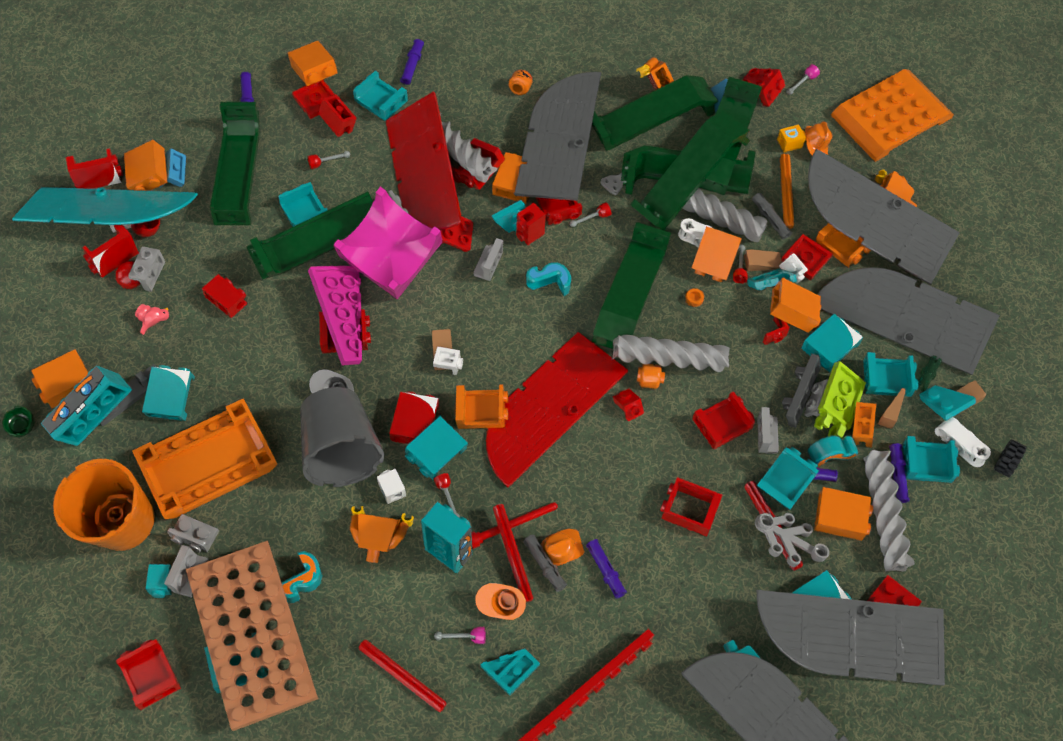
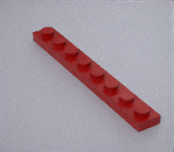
(594, 684)

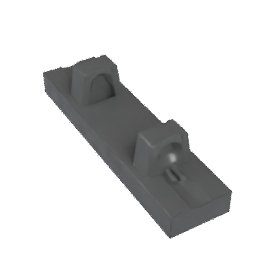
(808, 377)
(136, 394)

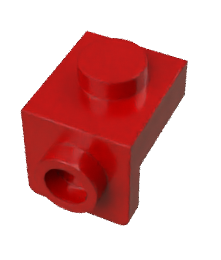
(629, 403)

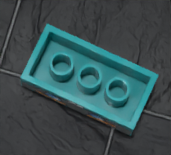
(86, 406)
(447, 536)

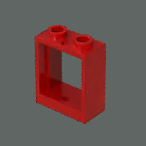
(695, 491)

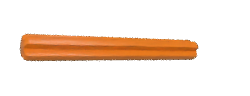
(786, 184)

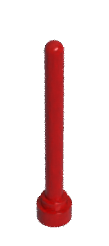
(477, 538)

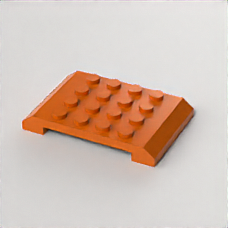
(890, 113)
(205, 460)

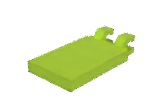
(839, 400)

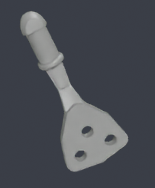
(610, 186)

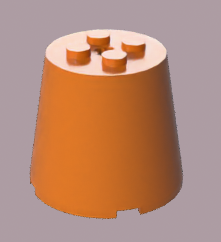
(103, 506)

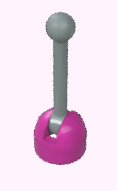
(810, 73)
(477, 635)

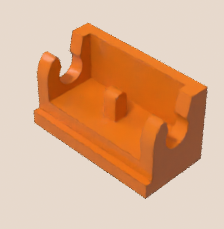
(864, 423)

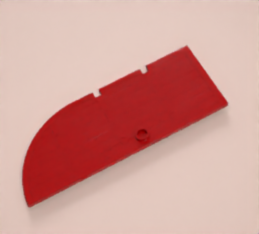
(424, 164)
(550, 405)

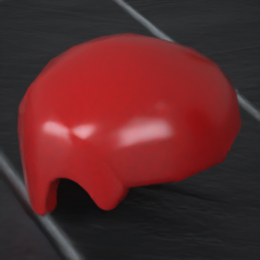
(147, 228)
(122, 276)

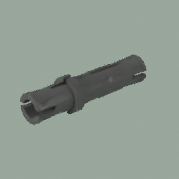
(767, 210)
(549, 569)

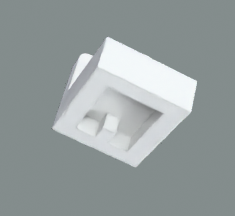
(794, 265)
(448, 359)

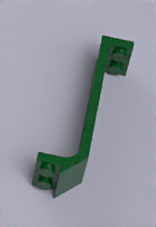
(739, 102)
(653, 110)
(654, 161)
(235, 164)
(691, 168)
(308, 238)
(631, 284)

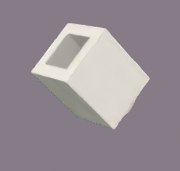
(391, 485)

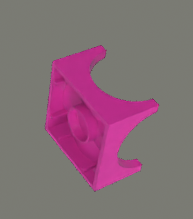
(389, 245)

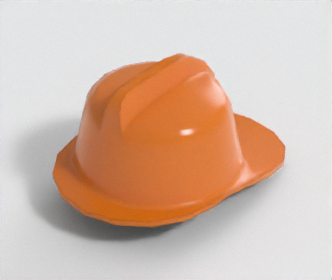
(818, 137)
(563, 546)
(500, 601)

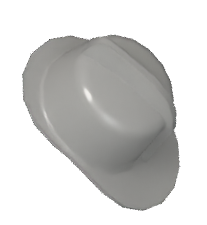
(326, 379)

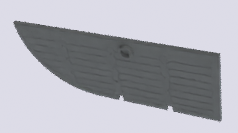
(559, 140)
(879, 217)
(910, 315)
(857, 635)
(758, 699)

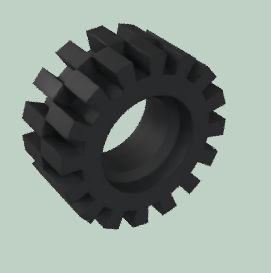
(1010, 458)

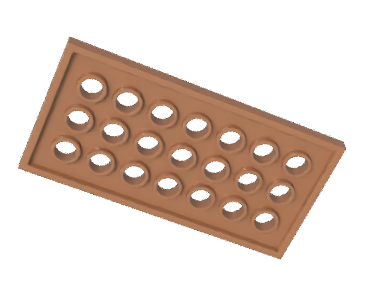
(221, 654)

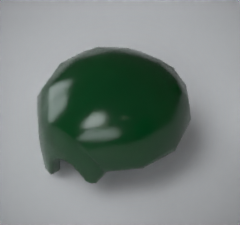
(18, 421)

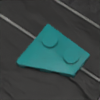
(508, 217)
(770, 279)
(946, 401)
(511, 670)

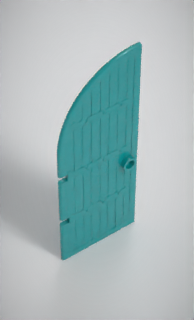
(101, 205)

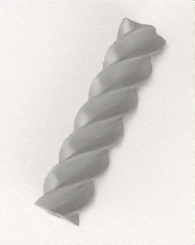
(467, 157)
(726, 215)
(668, 351)
(887, 509)

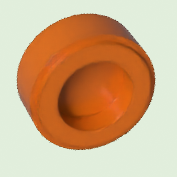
(694, 297)

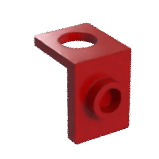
(778, 334)

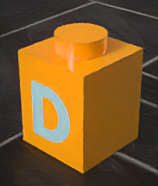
(791, 138)

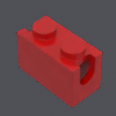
(337, 115)
(530, 224)
(224, 295)

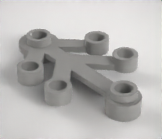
(768, 525)

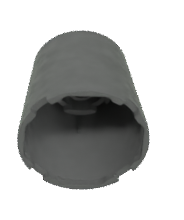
(337, 439)

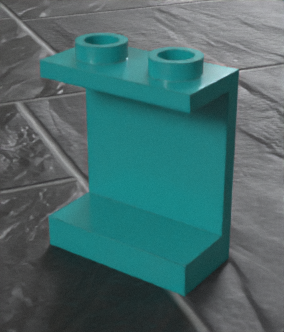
(435, 447)

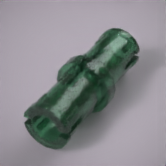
(929, 373)

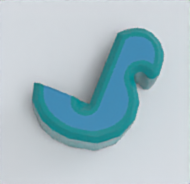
(550, 274)

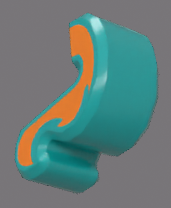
(832, 448)
(304, 581)

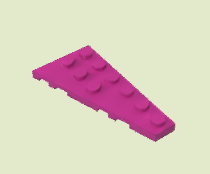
(341, 304)

